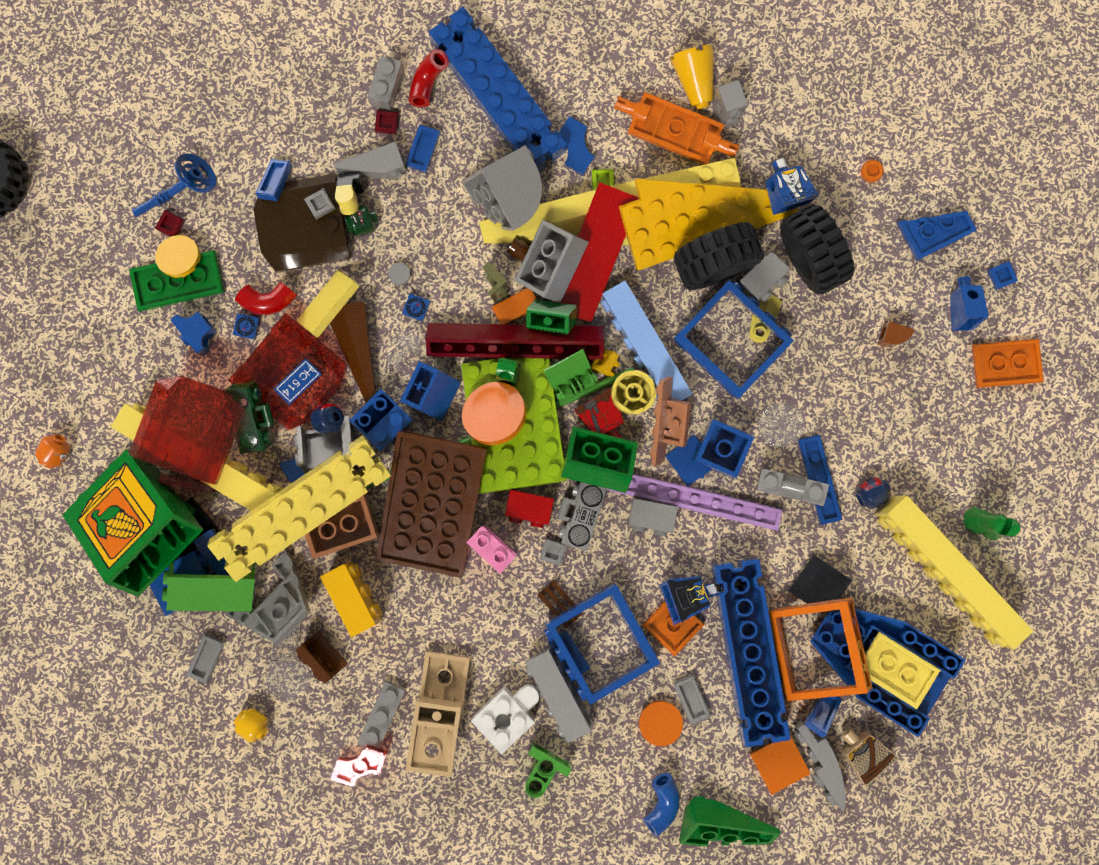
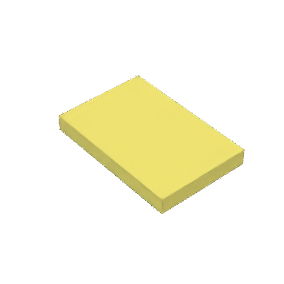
(327, 303)
(899, 670)

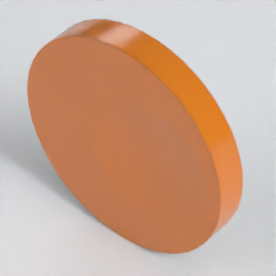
(494, 413)

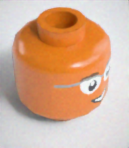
(52, 451)

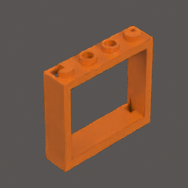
(854, 643)

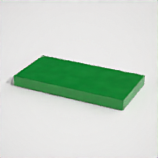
(156, 290)

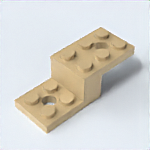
(438, 714)

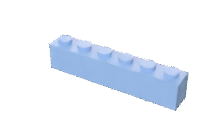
(642, 339)

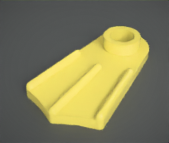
(771, 306)

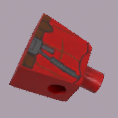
(601, 415)

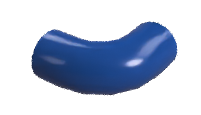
(667, 804)

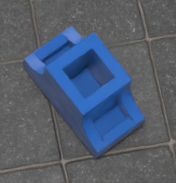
(194, 331)

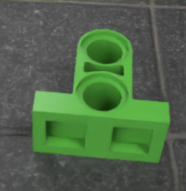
(542, 775)

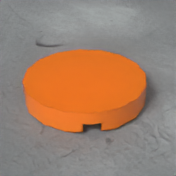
(660, 723)

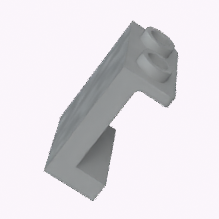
(318, 447)

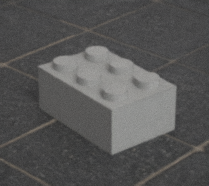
(551, 261)

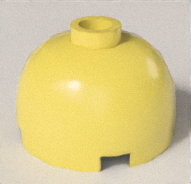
(633, 392)

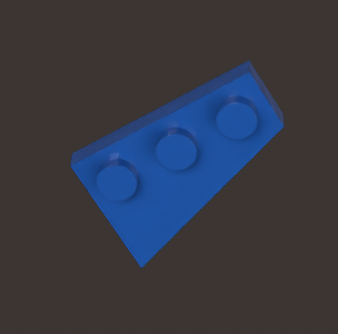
(934, 233)

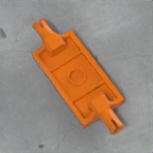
(675, 128)

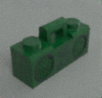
(253, 430)

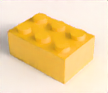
(352, 598)

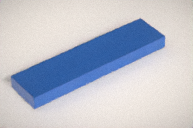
(818, 470)

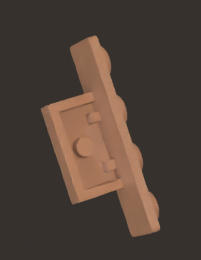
(670, 423)

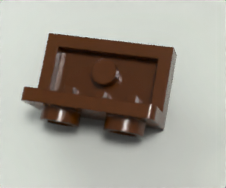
(321, 657)

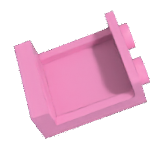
(491, 548)

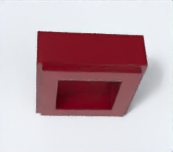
(386, 122)
(169, 224)

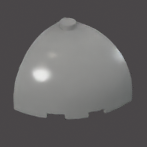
(507, 189)

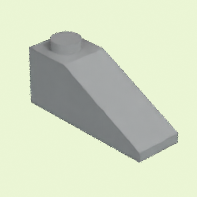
(378, 163)

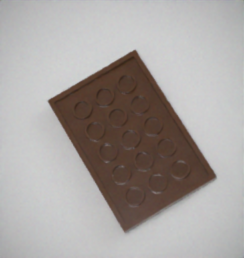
(430, 503)

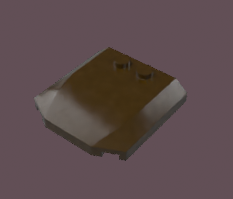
(290, 233)

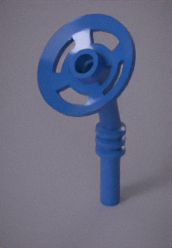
(189, 180)

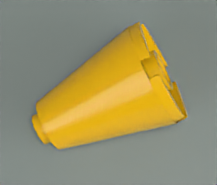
(695, 73)

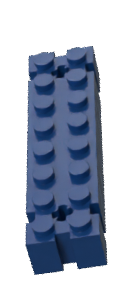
(496, 88)
(750, 652)

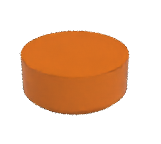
(872, 171)

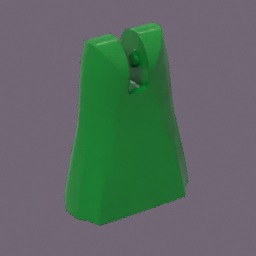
(990, 525)

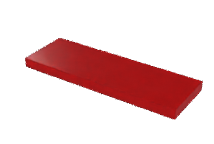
(605, 235)

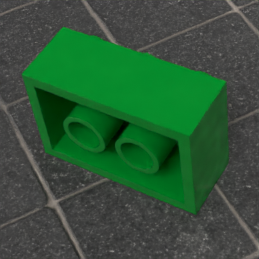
(599, 459)

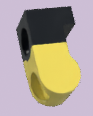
(347, 192)

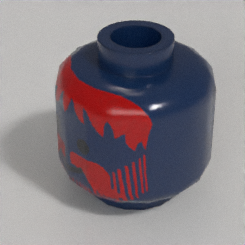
(327, 418)
(872, 493)

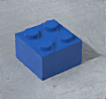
(723, 448)

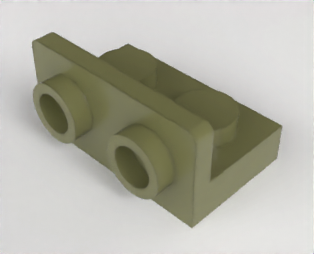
(497, 281)

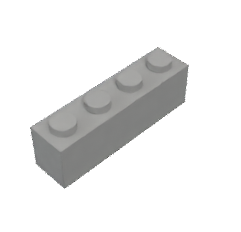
(559, 694)

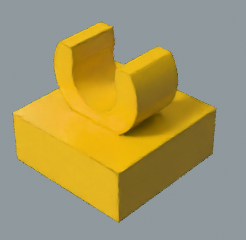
(604, 366)

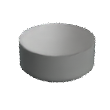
(399, 274)

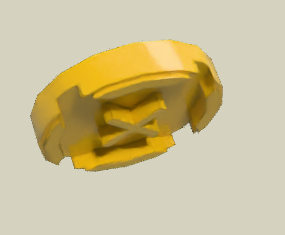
(177, 256)

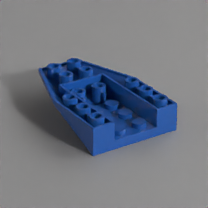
(833, 646)

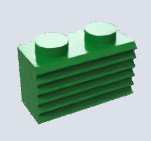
(551, 316)

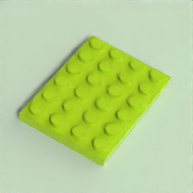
(536, 451)

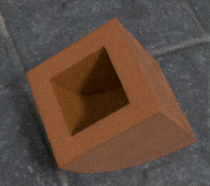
(894, 334)

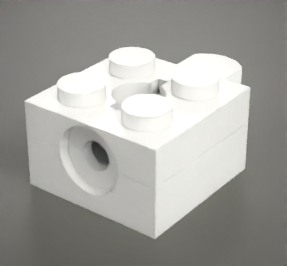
(506, 716)

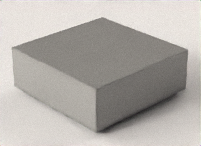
(319, 204)
(553, 552)

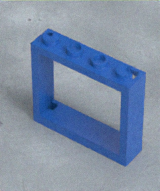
(753, 306)
(631, 623)

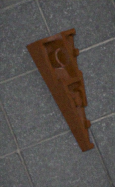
(354, 339)

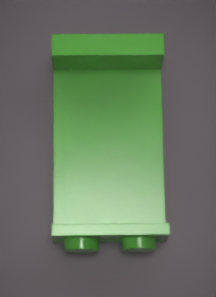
(208, 592)

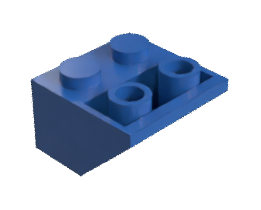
(430, 391)
(381, 420)

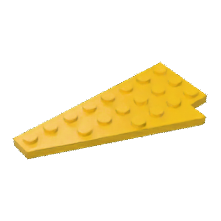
(679, 212)

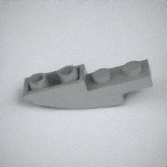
(827, 769)

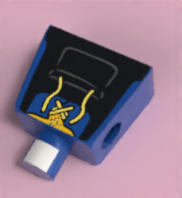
(686, 597)

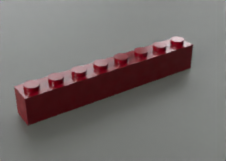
(511, 341)

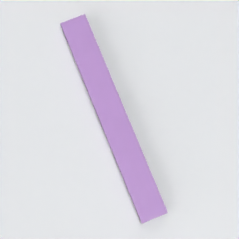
(704, 502)

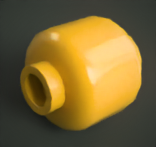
(251, 725)

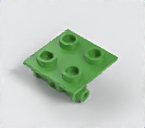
(569, 375)

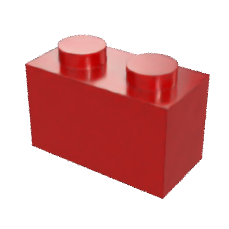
(529, 508)

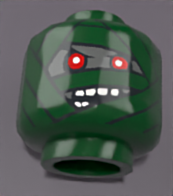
(362, 221)

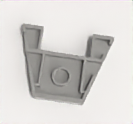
(281, 609)

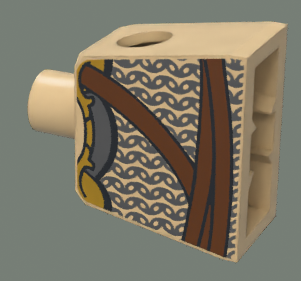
(866, 755)

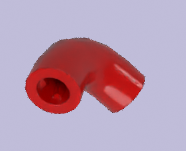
(425, 77)
(266, 303)

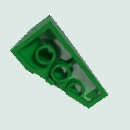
(714, 821)

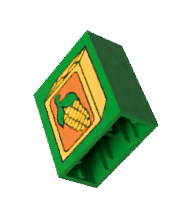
(131, 524)

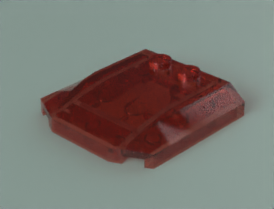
(277, 357)
(188, 428)

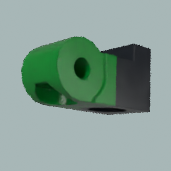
(508, 371)

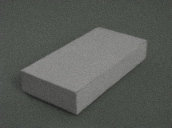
(205, 658)
(691, 699)

